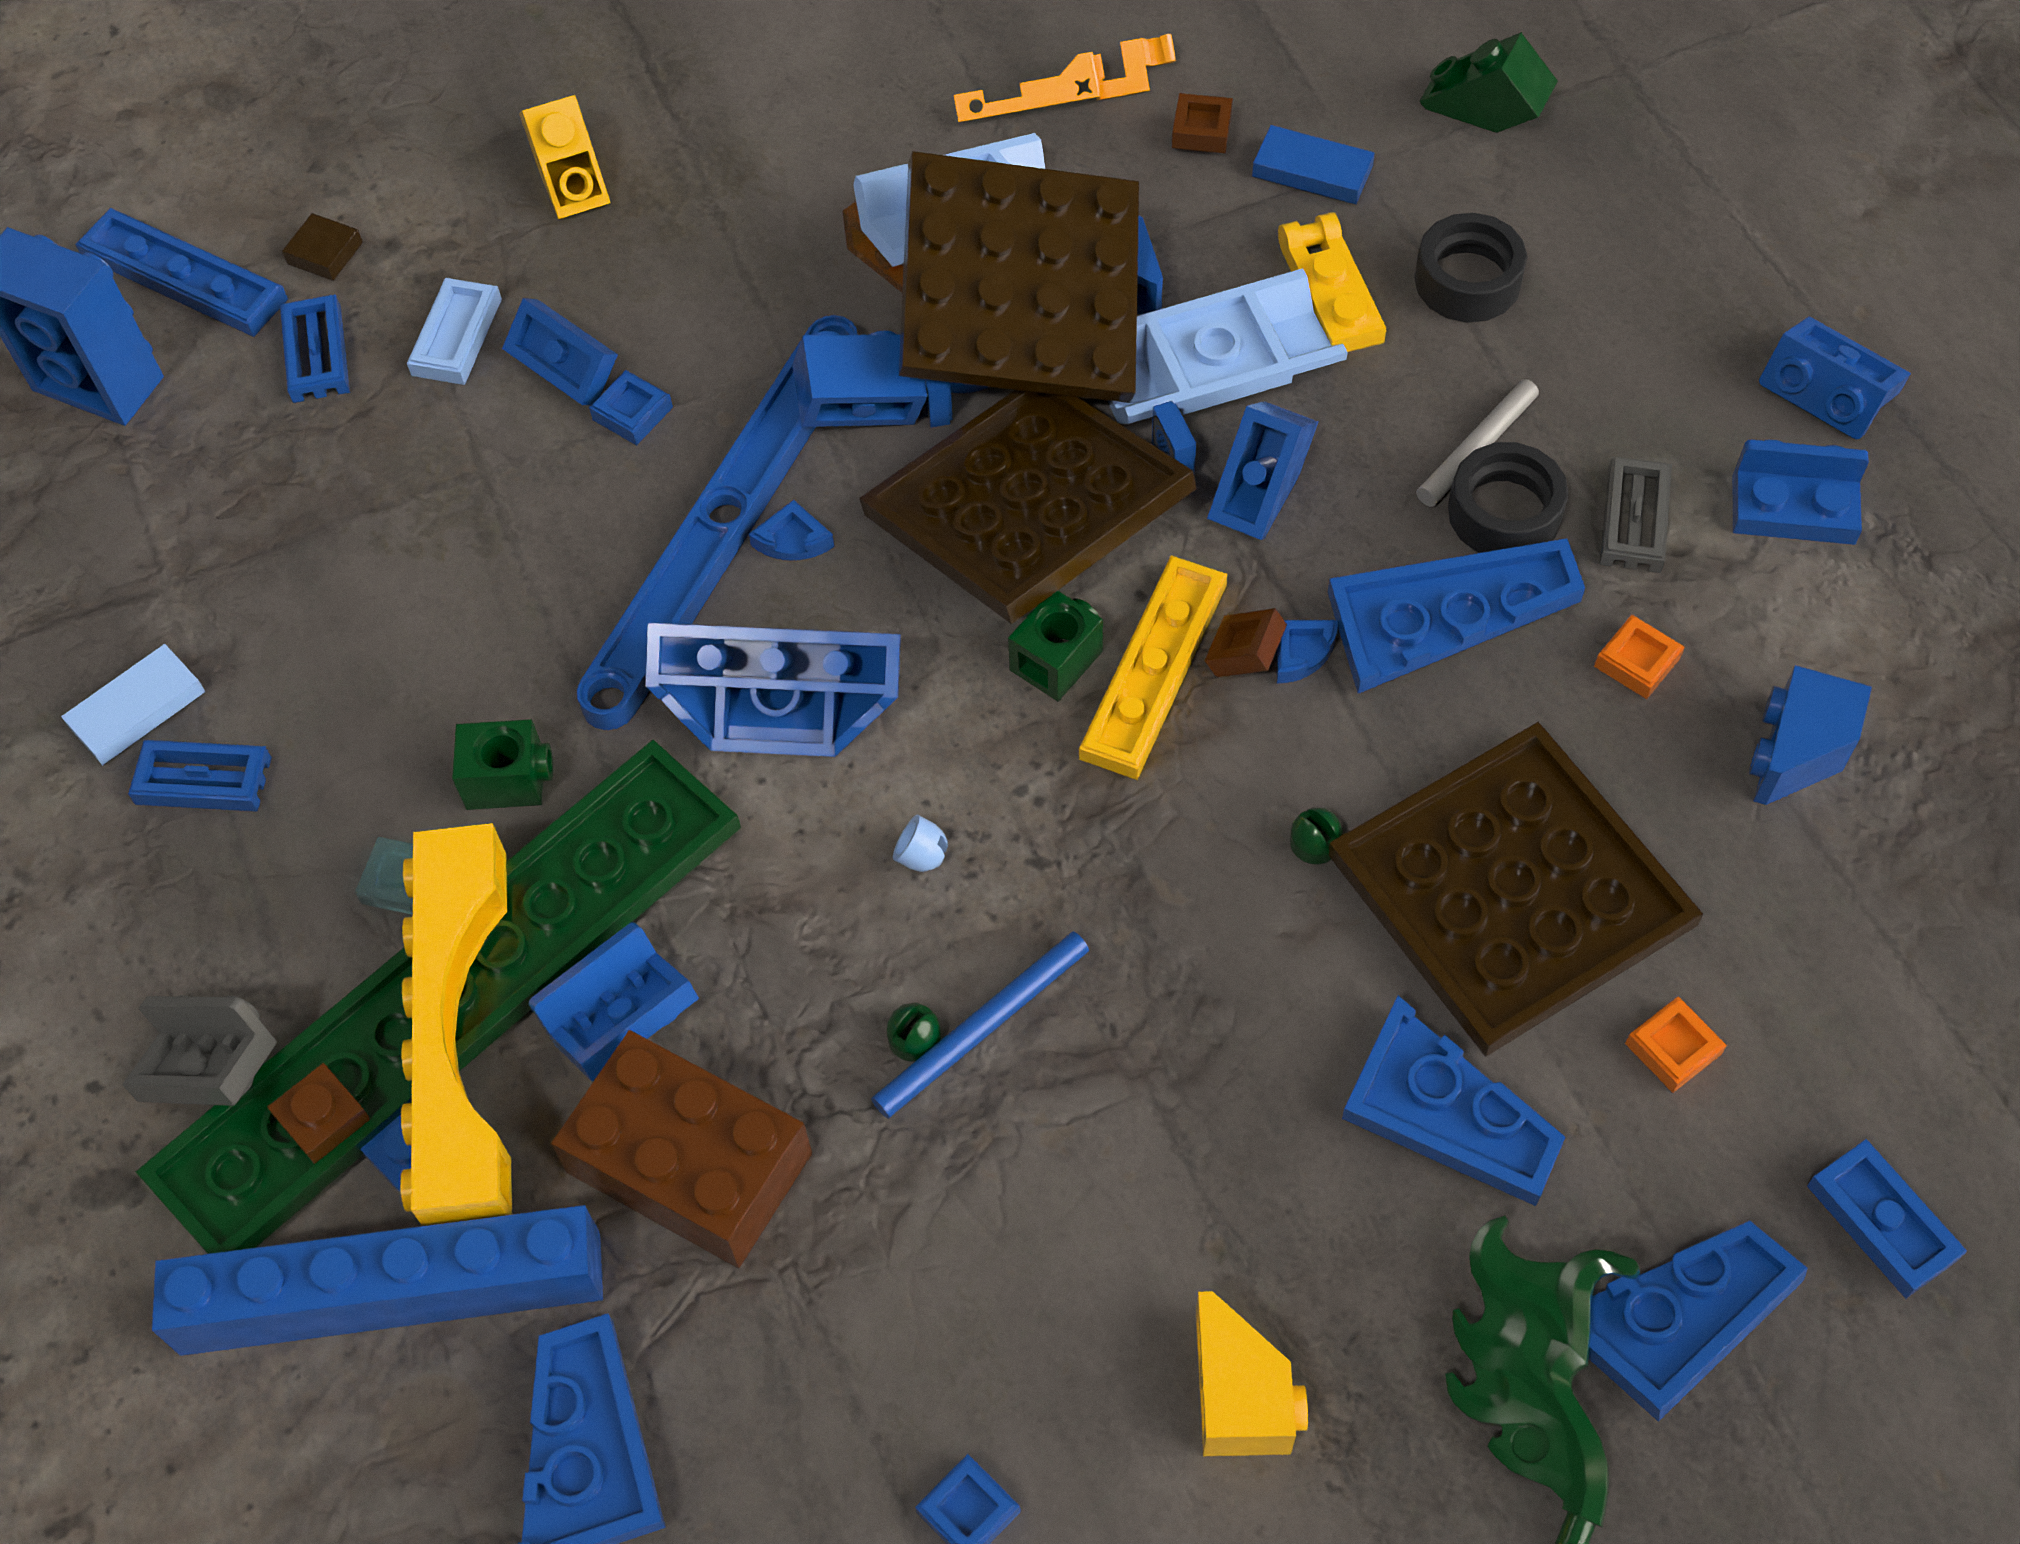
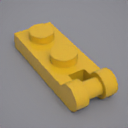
(1335, 283)

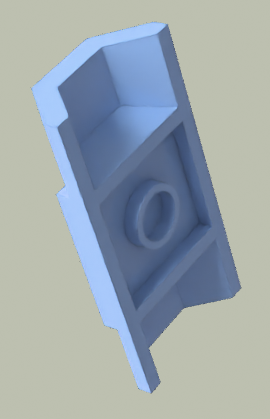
(883, 193)
(1227, 347)

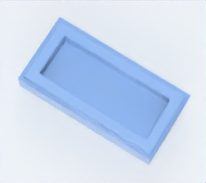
(454, 331)
(133, 704)

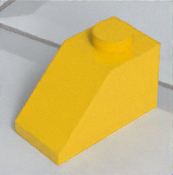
(1244, 1386)

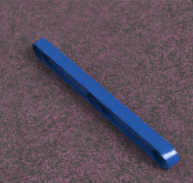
(701, 546)

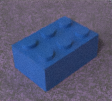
(72, 328)

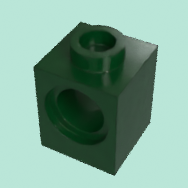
(1052, 665)
(485, 746)

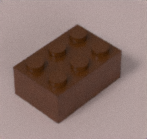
(683, 1148)

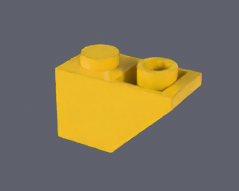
(565, 156)

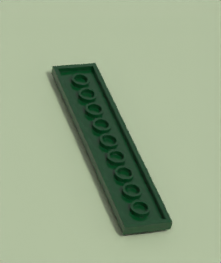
(567, 893)

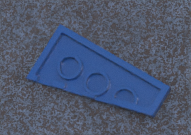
(1437, 608)

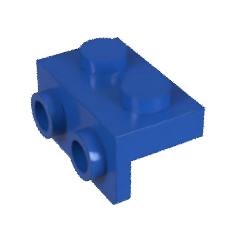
(608, 994)

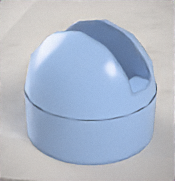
(920, 845)

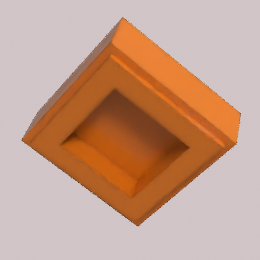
(1639, 656)
(1675, 1044)

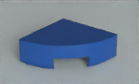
(791, 535)
(1304, 648)

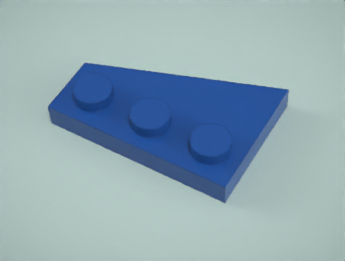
(1444, 1108)
(1687, 1315)
(587, 1447)

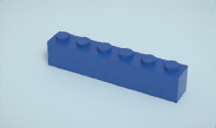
(377, 1280)

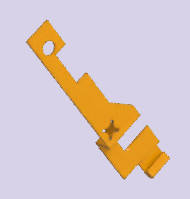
(1063, 89)

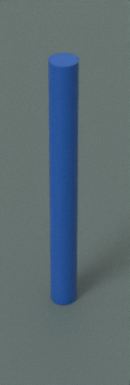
(979, 1025)

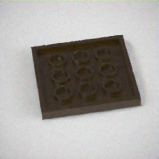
(1020, 278)
(1027, 498)
(1513, 887)

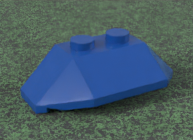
(772, 684)

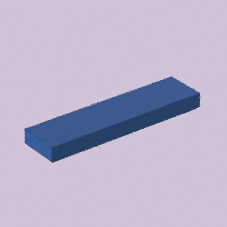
(183, 272)

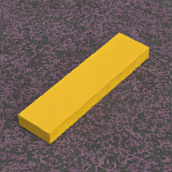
(1153, 668)

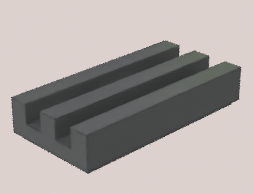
(1632, 552)

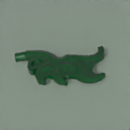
(1525, 1364)

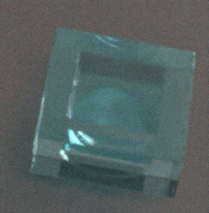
(383, 877)

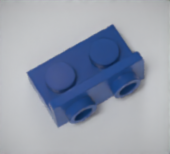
(1832, 376)
(1798, 491)

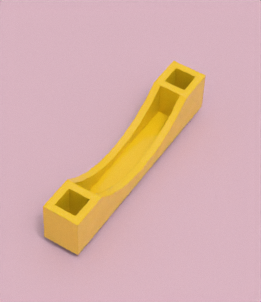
(457, 900)

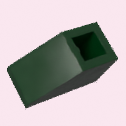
(1493, 86)

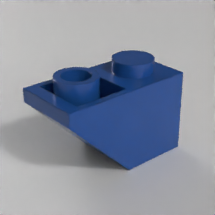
(1812, 732)

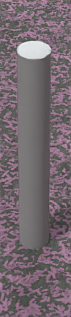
(1484, 434)

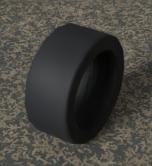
(1475, 235)
(1518, 465)

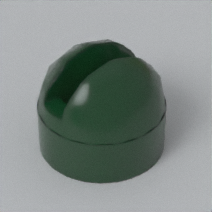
(1308, 841)
(922, 1036)

